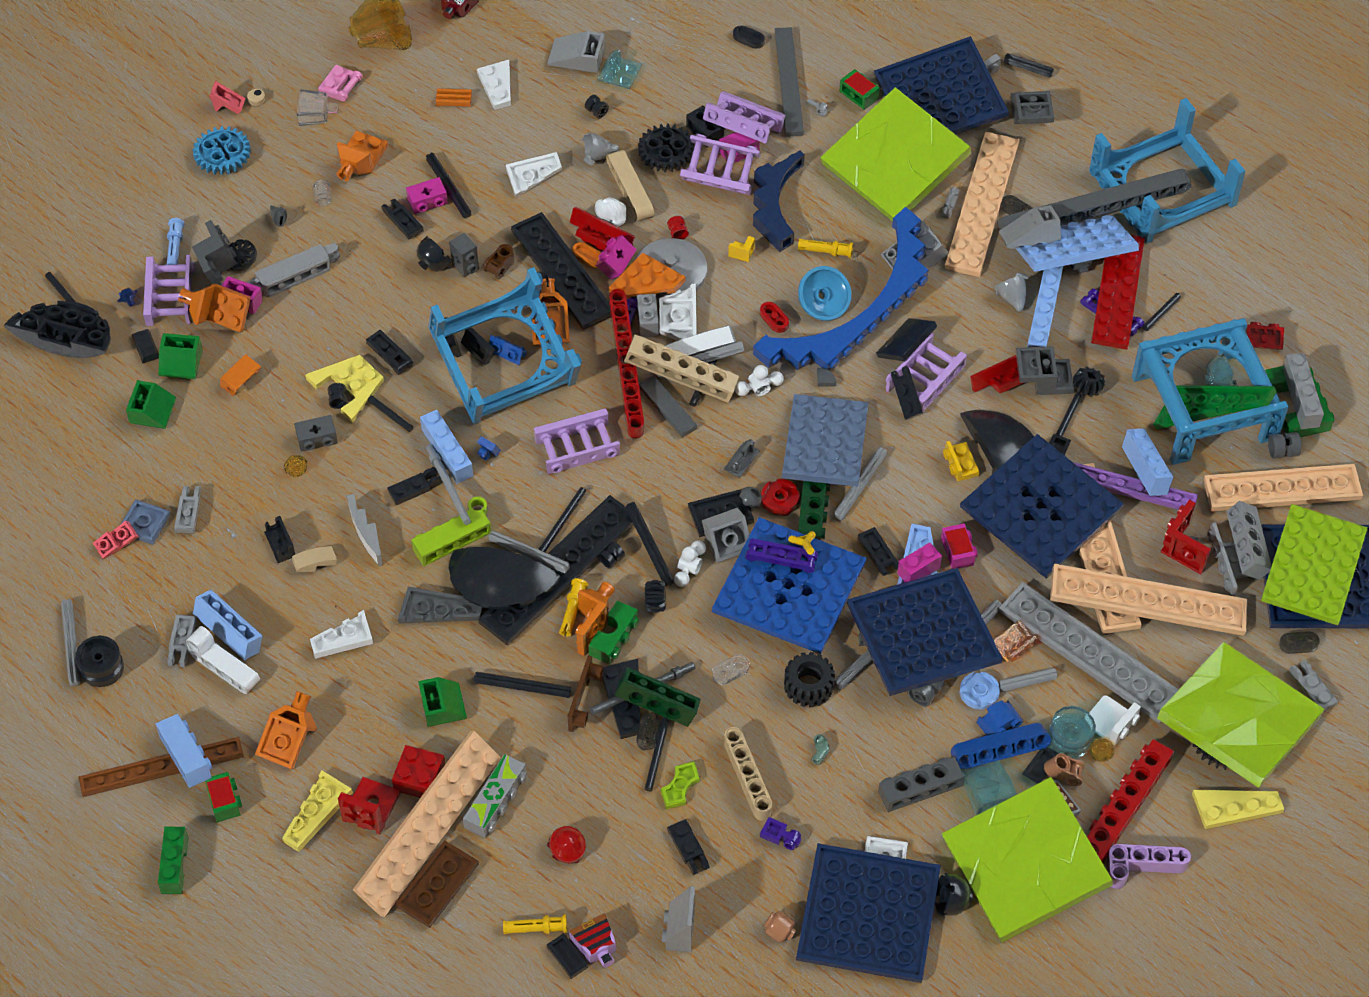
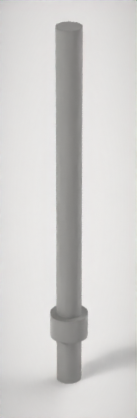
(436, 461)

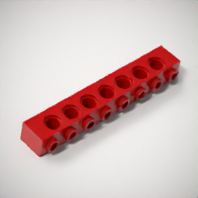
(1154, 753)

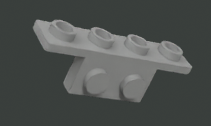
(1227, 559)

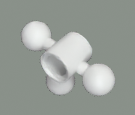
(759, 382)
(689, 562)

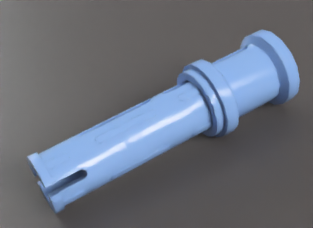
(175, 237)

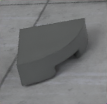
(825, 378)

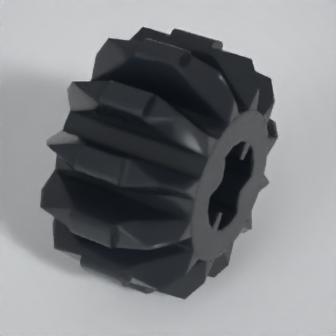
(1088, 381)
(655, 596)

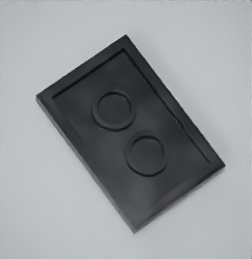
(906, 339)
(716, 505)

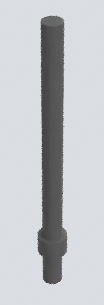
(675, 673)

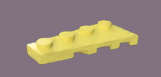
(1230, 807)
(315, 811)

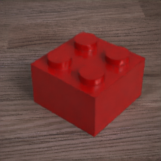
(417, 770)

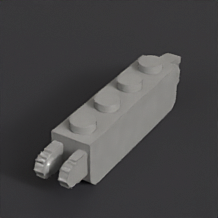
(295, 269)

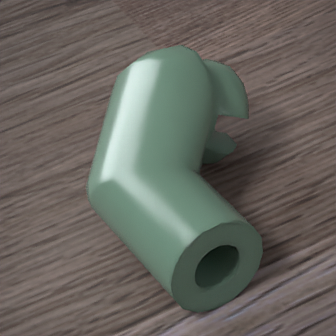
(822, 749)

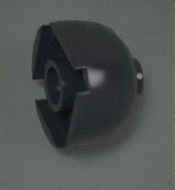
(432, 255)
(953, 895)

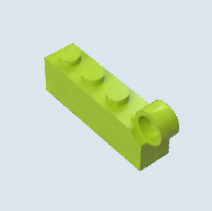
(453, 534)

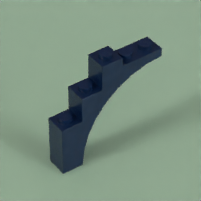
(768, 218)

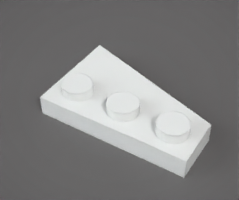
(496, 83)
(531, 172)
(348, 636)

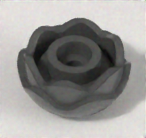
(751, 497)

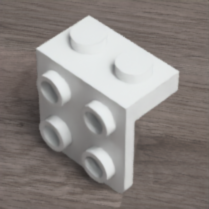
(1113, 719)

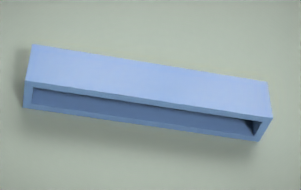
(1045, 307)

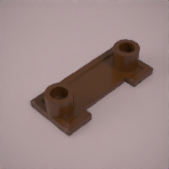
(590, 671)

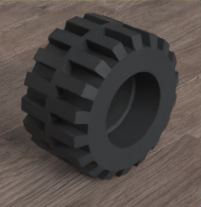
(809, 693)

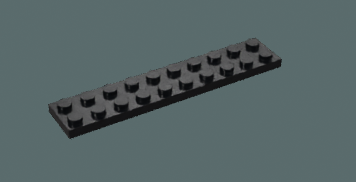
(580, 549)

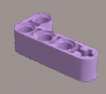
(1178, 861)

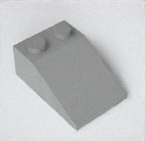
(680, 922)

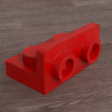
(1265, 336)

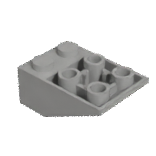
(578, 51)
(1033, 227)
(933, 250)

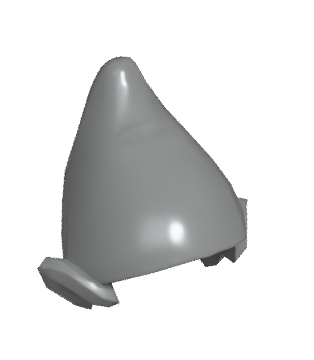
(597, 147)
(1014, 291)

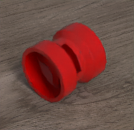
(677, 227)

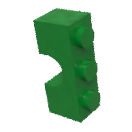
(607, 646)
(171, 862)

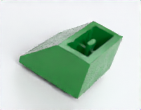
(179, 356)
(150, 405)
(441, 701)

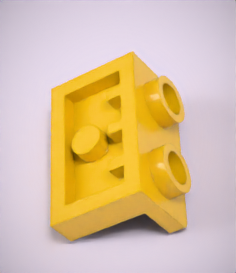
(961, 461)

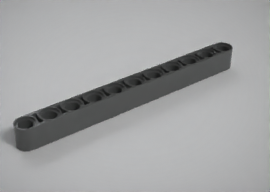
(1114, 198)

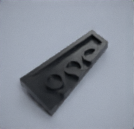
(625, 713)

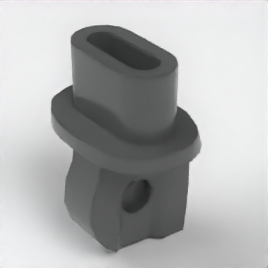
(278, 215)

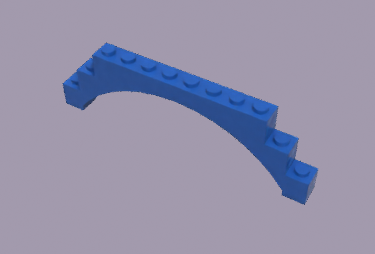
(831, 346)

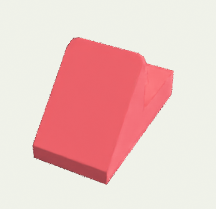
(226, 97)

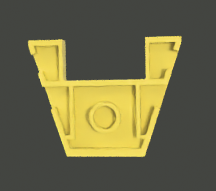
(357, 376)

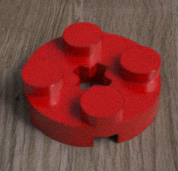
(780, 506)

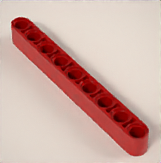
(628, 386)

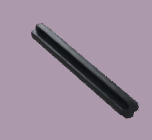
(448, 185)
(649, 544)
(522, 684)

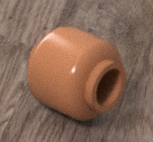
(779, 926)

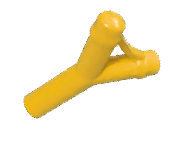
(804, 541)

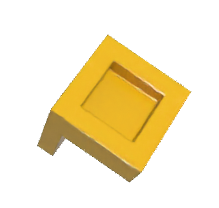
(742, 251)

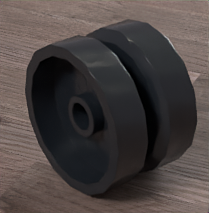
(99, 661)

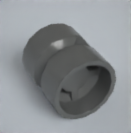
(1284, 445)
(925, 694)

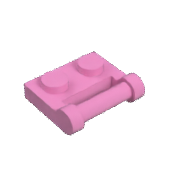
(337, 79)

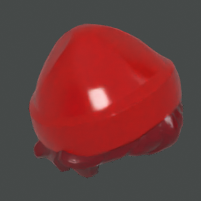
(567, 845)

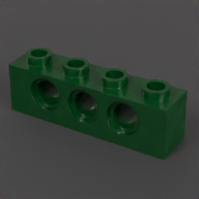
(813, 516)
(657, 697)

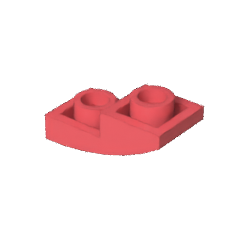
(116, 540)

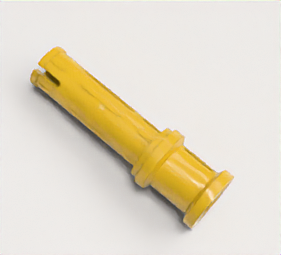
(826, 247)
(572, 607)
(547, 924)

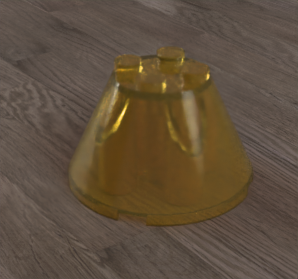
(381, 25)

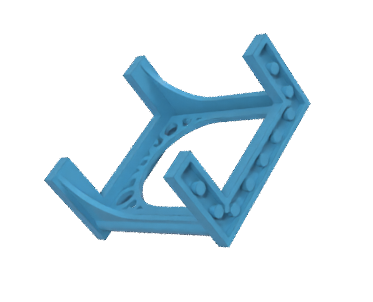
(1151, 218)
(522, 296)
(1234, 343)

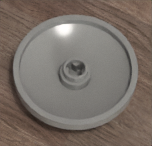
(681, 257)

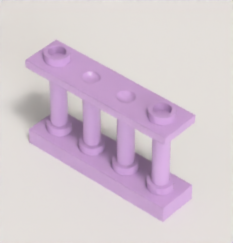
(744, 117)
(725, 181)
(152, 283)
(945, 375)
(571, 426)

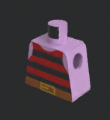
(595, 940)

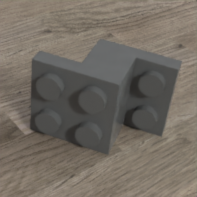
(1032, 107)
(215, 254)
(1046, 372)

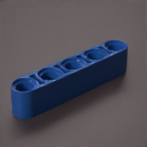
(1001, 745)

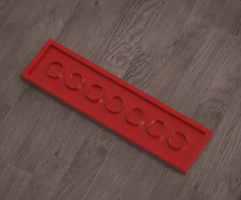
(1117, 298)

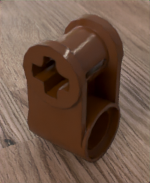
(499, 261)

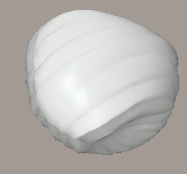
(611, 211)

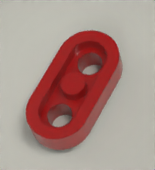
(777, 319)

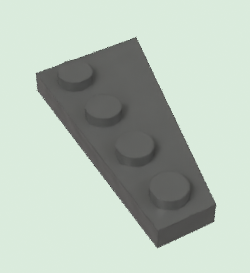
(435, 606)

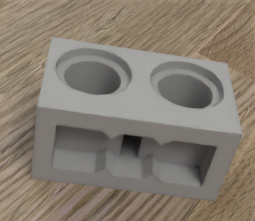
(647, 315)

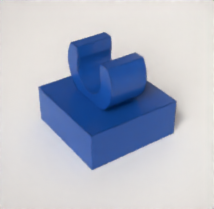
(487, 448)

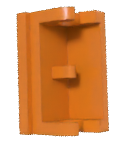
(239, 374)

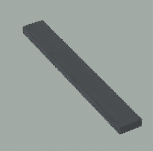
(789, 82)

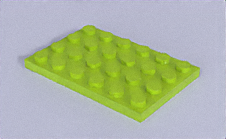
(1314, 564)

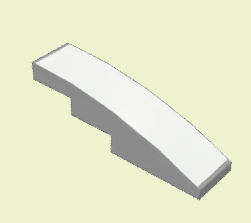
(704, 341)
(366, 532)

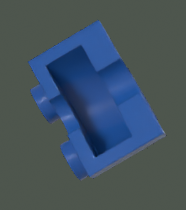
(999, 718)

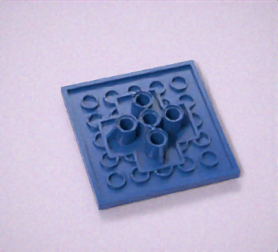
(810, 605)

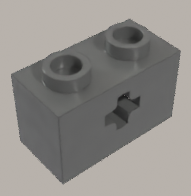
(464, 255)
(316, 433)

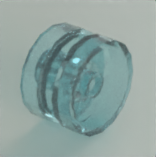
(1071, 731)

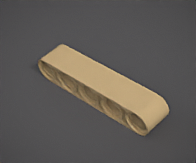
(630, 185)
(748, 782)

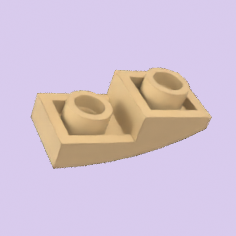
(310, 559)

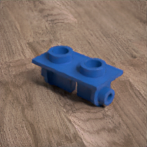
(506, 350)

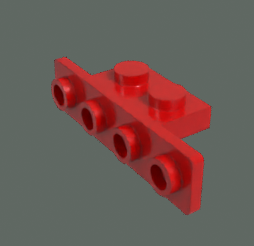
(596, 230)
(999, 376)

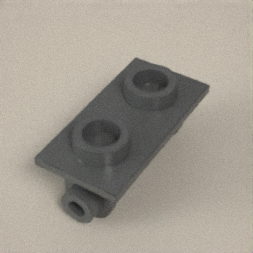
(742, 458)

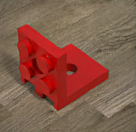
(1182, 547)
(364, 813)

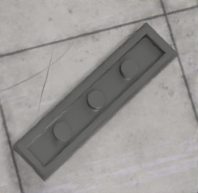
(667, 406)

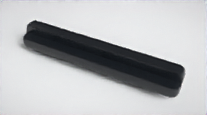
(1028, 65)

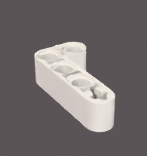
(208, 653)

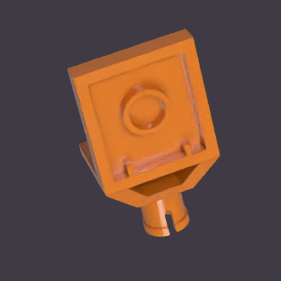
(359, 154)
(217, 305)
(557, 310)
(595, 608)
(286, 732)

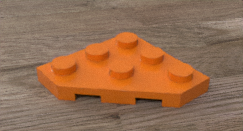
(648, 277)

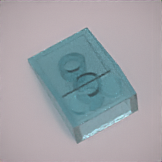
(987, 785)

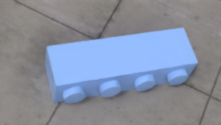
(447, 446)
(1147, 462)
(227, 624)
(184, 751)

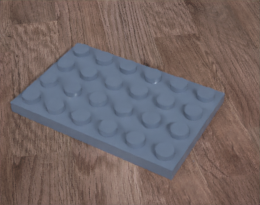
(825, 440)

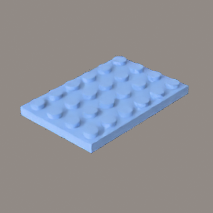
(1081, 243)

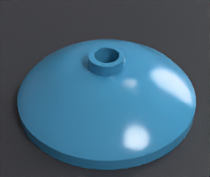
(835, 293)

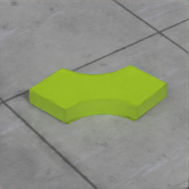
(675, 792)

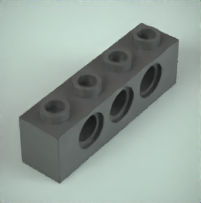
(896, 799)

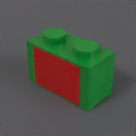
(859, 89)
(222, 797)

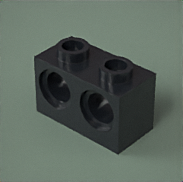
(698, 125)

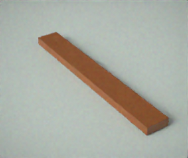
(154, 768)

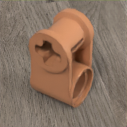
(1065, 769)

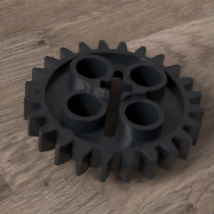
(666, 147)

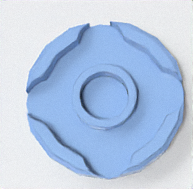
(979, 690)

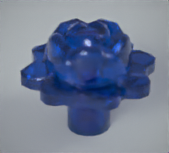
(127, 296)

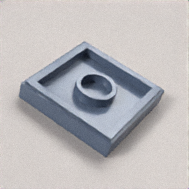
(147, 520)

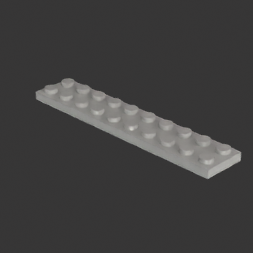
(1088, 650)

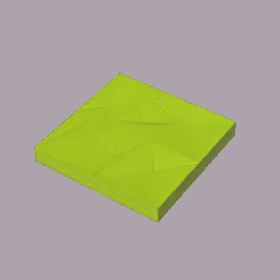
(895, 154)
(1240, 714)
(1027, 859)

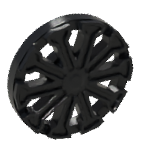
(243, 254)

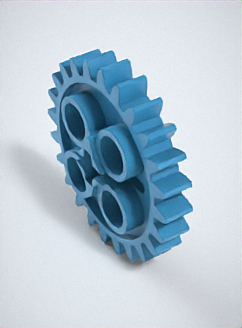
(230, 142)

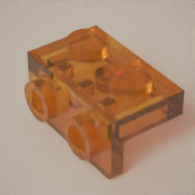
(1013, 641)

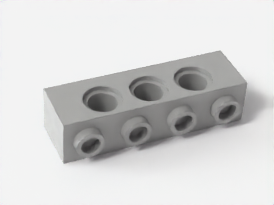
(1249, 540)

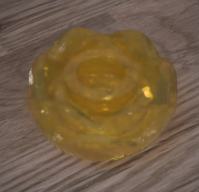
(299, 469)
(1102, 755)

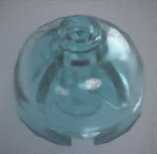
(1219, 372)

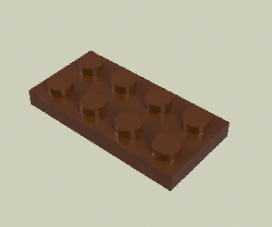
(437, 884)

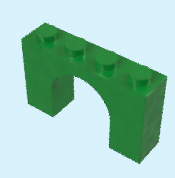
(1291, 421)

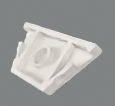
(678, 314)

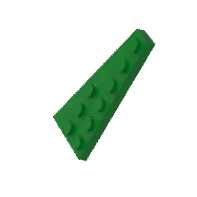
(1214, 401)

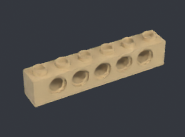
(712, 380)

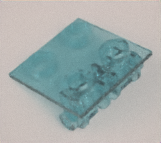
(619, 70)

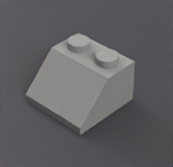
(726, 534)

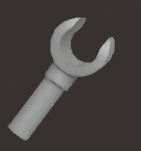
(821, 108)

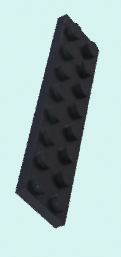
(558, 262)

